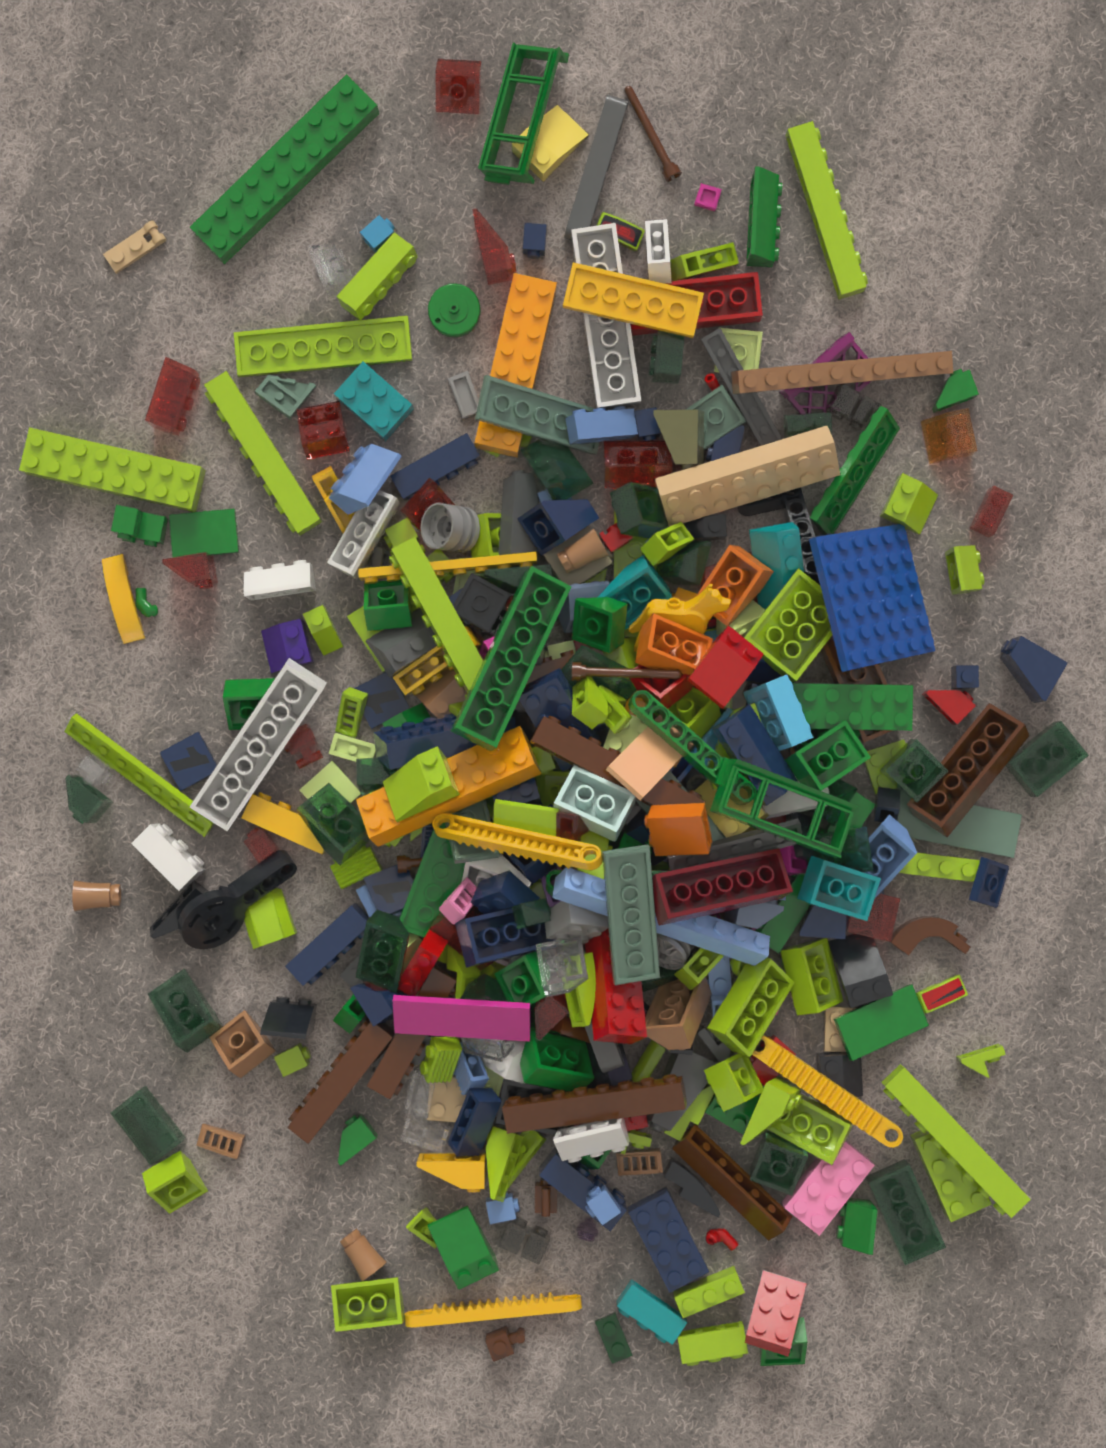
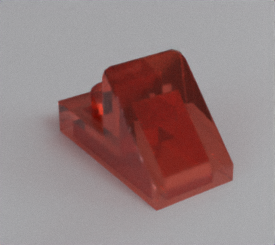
(570, 826)

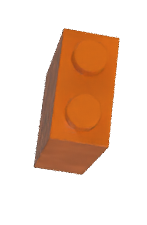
(679, 829)

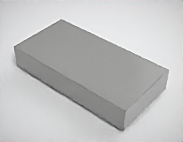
(464, 394)

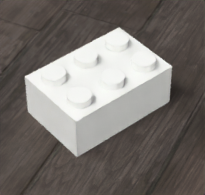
(169, 855)

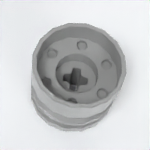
(450, 527)
(672, 952)

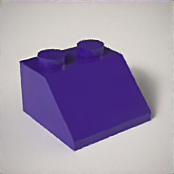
(286, 642)

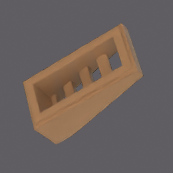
(239, 1139)
(638, 1154)

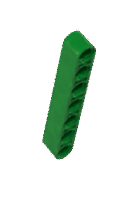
(687, 736)

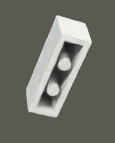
(658, 251)

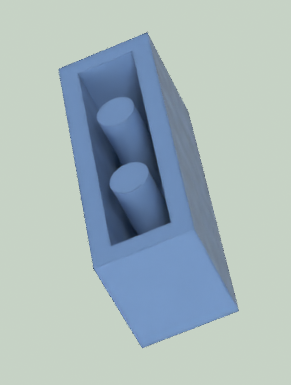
(601, 425)

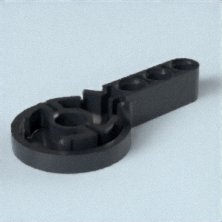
(235, 901)

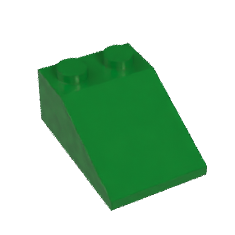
(828, 757)
(463, 1247)

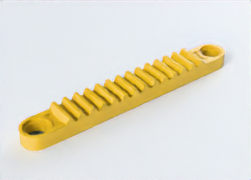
(517, 842)
(827, 1092)
(495, 1310)

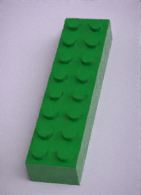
(511, 659)

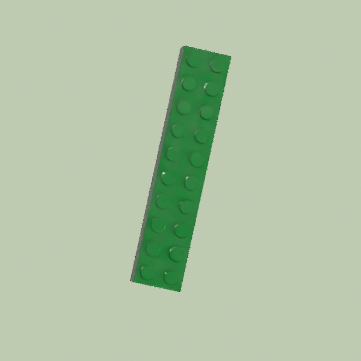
(285, 169)

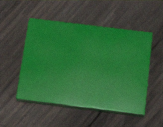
(204, 532)

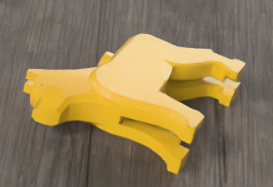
(691, 614)

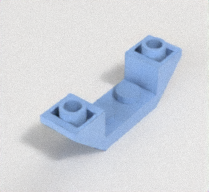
(719, 983)

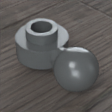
(693, 780)

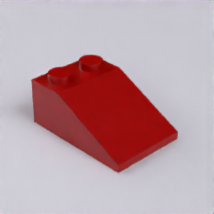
(725, 666)

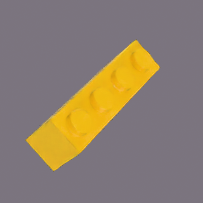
(280, 820)

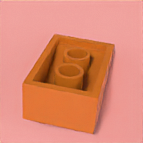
(737, 578)
(670, 646)

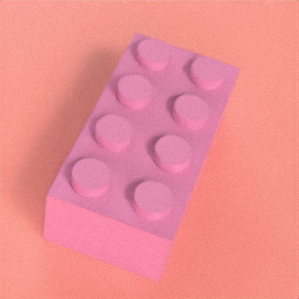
(827, 1188)

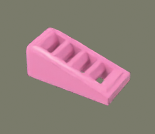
(459, 902)

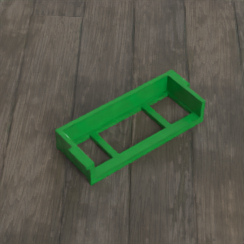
(495, 135)
(726, 778)

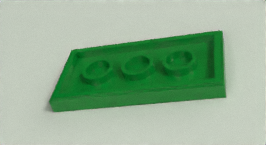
(880, 1022)

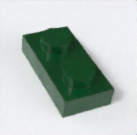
(613, 1338)

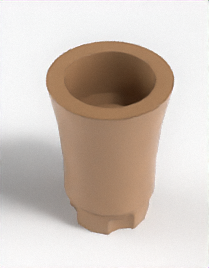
(582, 552)
(95, 895)
(362, 1254)

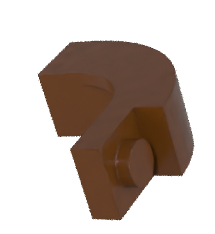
(913, 931)

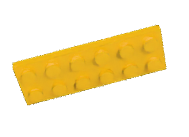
(633, 300)

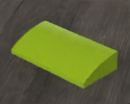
(814, 1129)

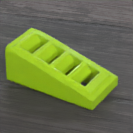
(356, 699)

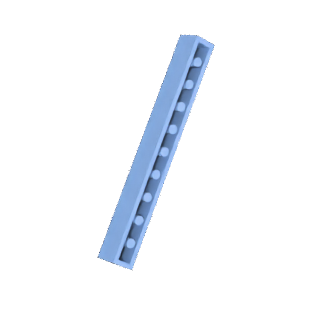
(704, 931)

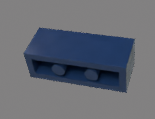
(474, 1122)

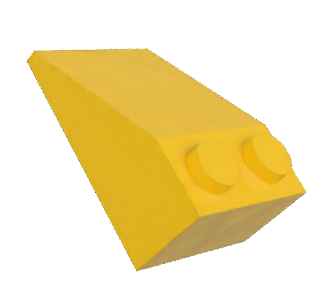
(461, 1171)

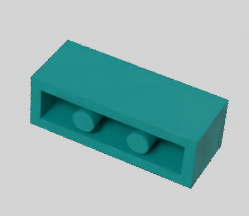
(651, 1312)

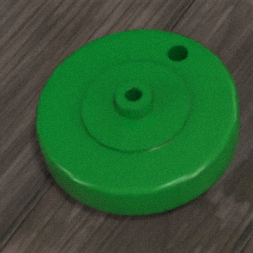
(454, 310)

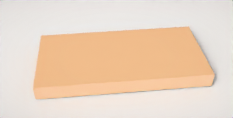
(645, 761)

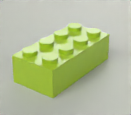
(750, 1006)
(954, 1191)

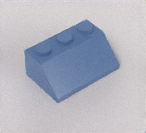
(363, 478)
(890, 851)

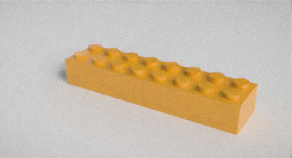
(518, 351)
(476, 775)

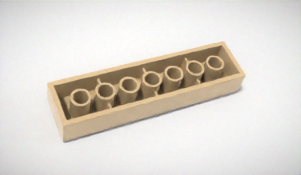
(748, 476)

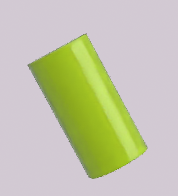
(648, 1061)

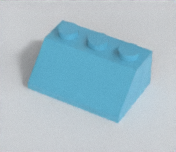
(780, 712)

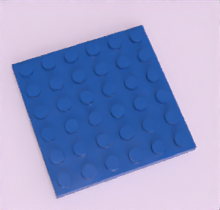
(872, 596)

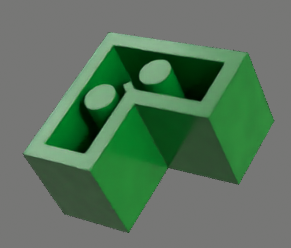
(133, 525)

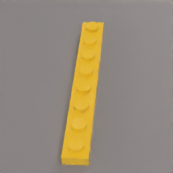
(457, 566)

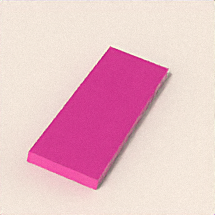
(461, 1018)

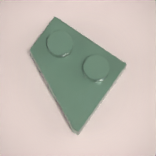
(284, 394)

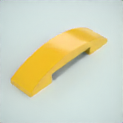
(122, 599)

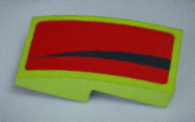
(942, 994)

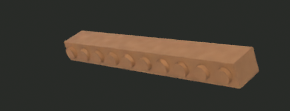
(841, 372)

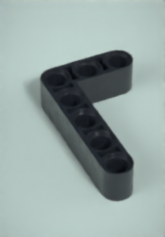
(801, 520)

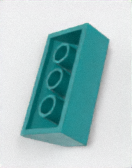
(780, 551)

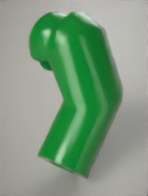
(143, 605)

